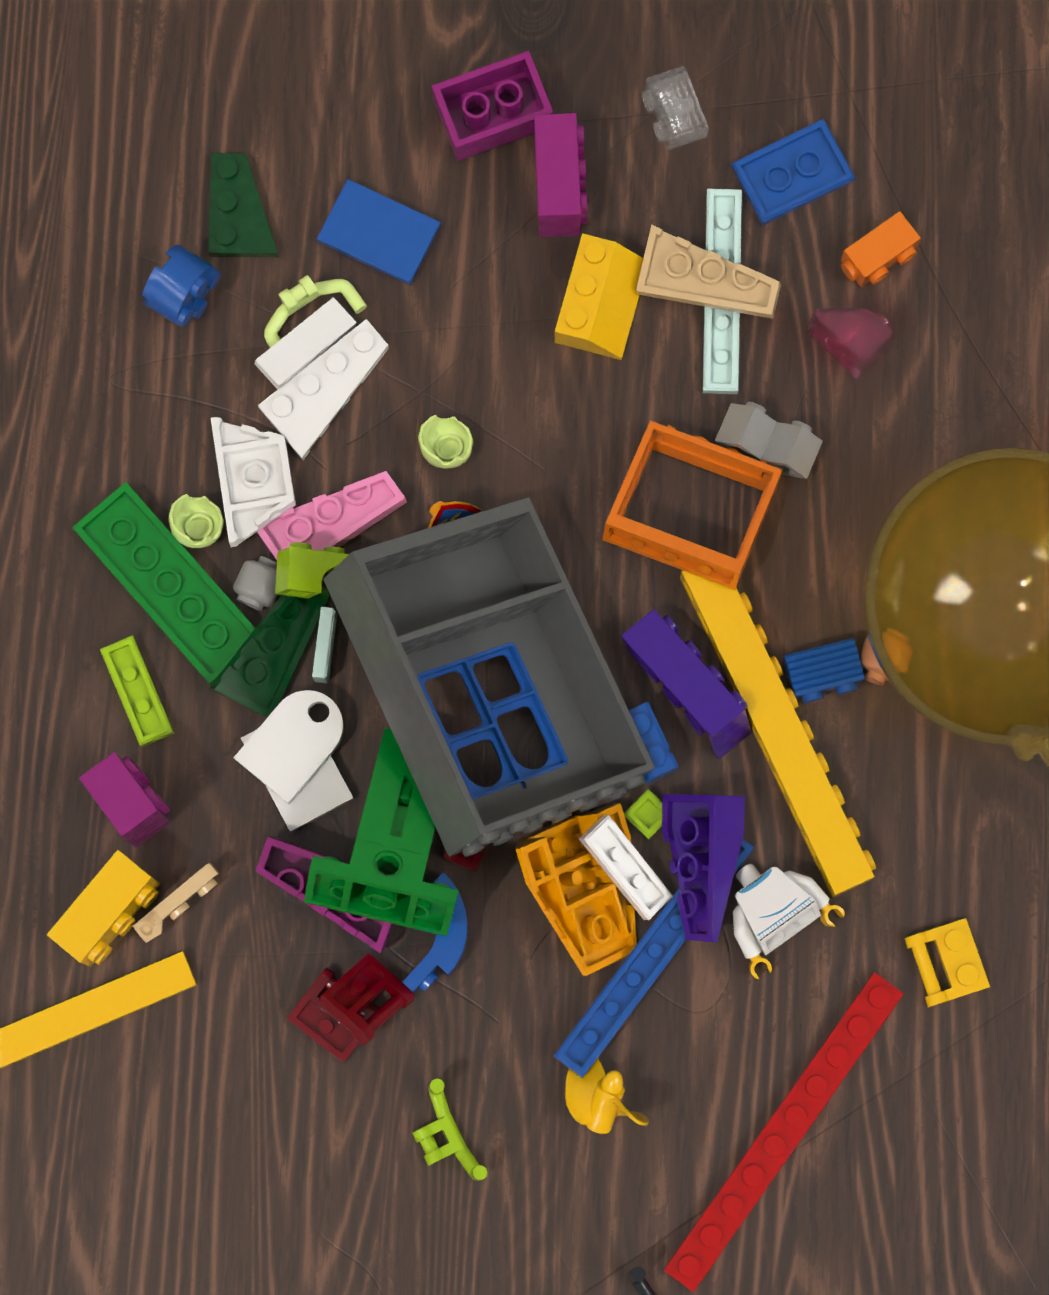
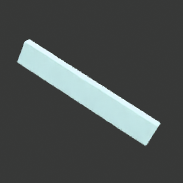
(722, 326)

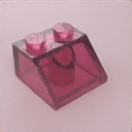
(851, 336)

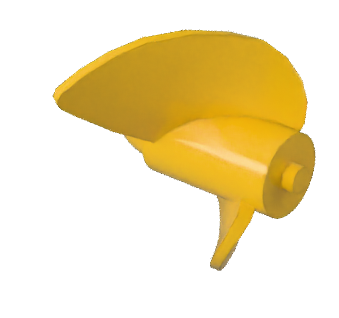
(598, 1098)

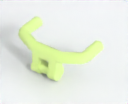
(302, 295)

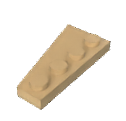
(691, 275)

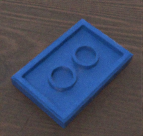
(792, 172)
(378, 232)

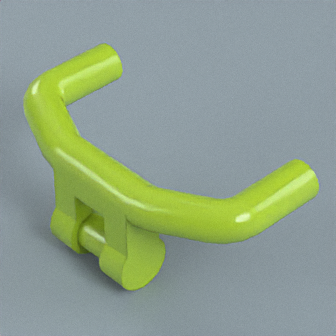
(451, 1132)

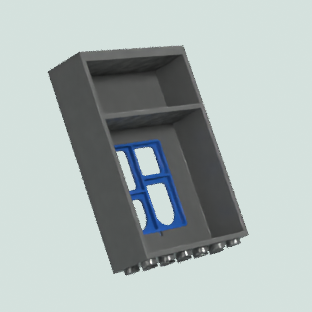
(473, 595)

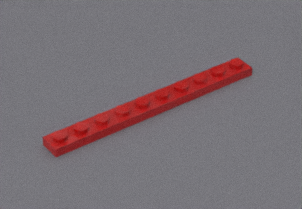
(783, 1132)

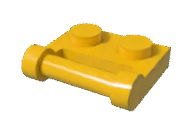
(958, 960)

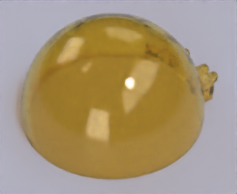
(964, 598)

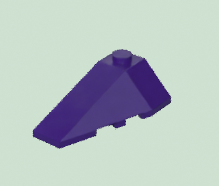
(705, 848)

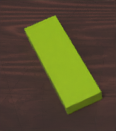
(137, 691)

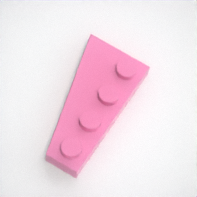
(335, 517)

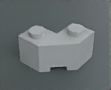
(762, 438)

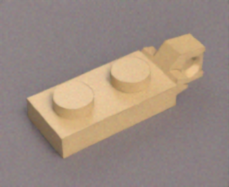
(175, 904)

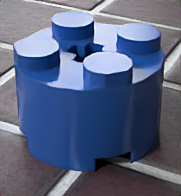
(180, 286)

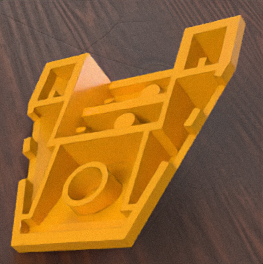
(577, 893)

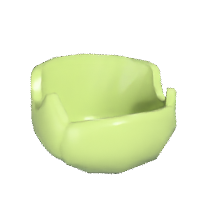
(445, 442)
(195, 521)

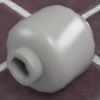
(257, 583)

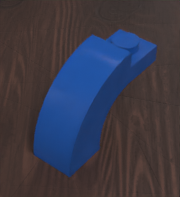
(445, 951)

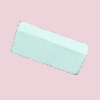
(324, 645)

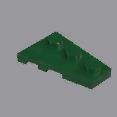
(236, 212)

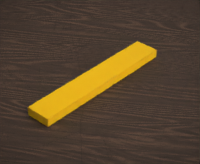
(95, 1008)

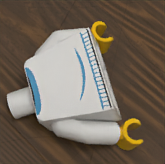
(775, 909)

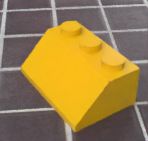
(600, 298)

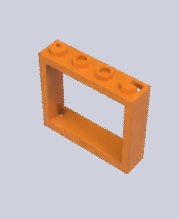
(675, 550)

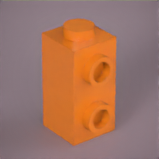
(879, 250)

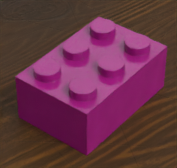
(491, 105)
(560, 174)
(122, 795)

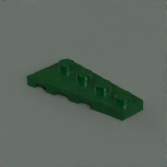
(270, 655)

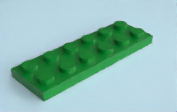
(165, 581)

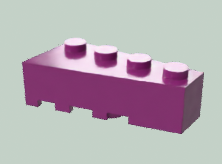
(289, 867)

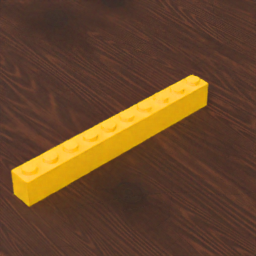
(781, 734)

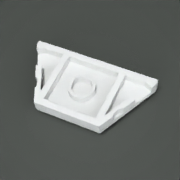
(252, 478)

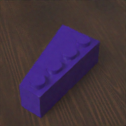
(688, 681)

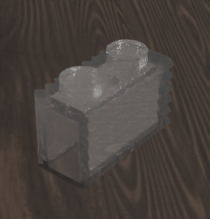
(675, 108)

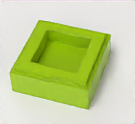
(646, 814)

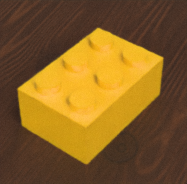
(104, 910)

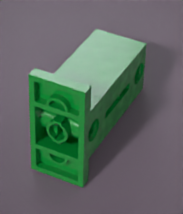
(387, 856)

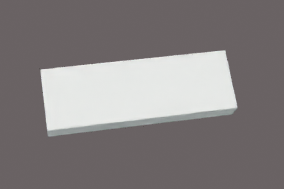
(305, 343)
(626, 867)

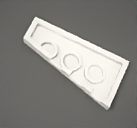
(318, 392)

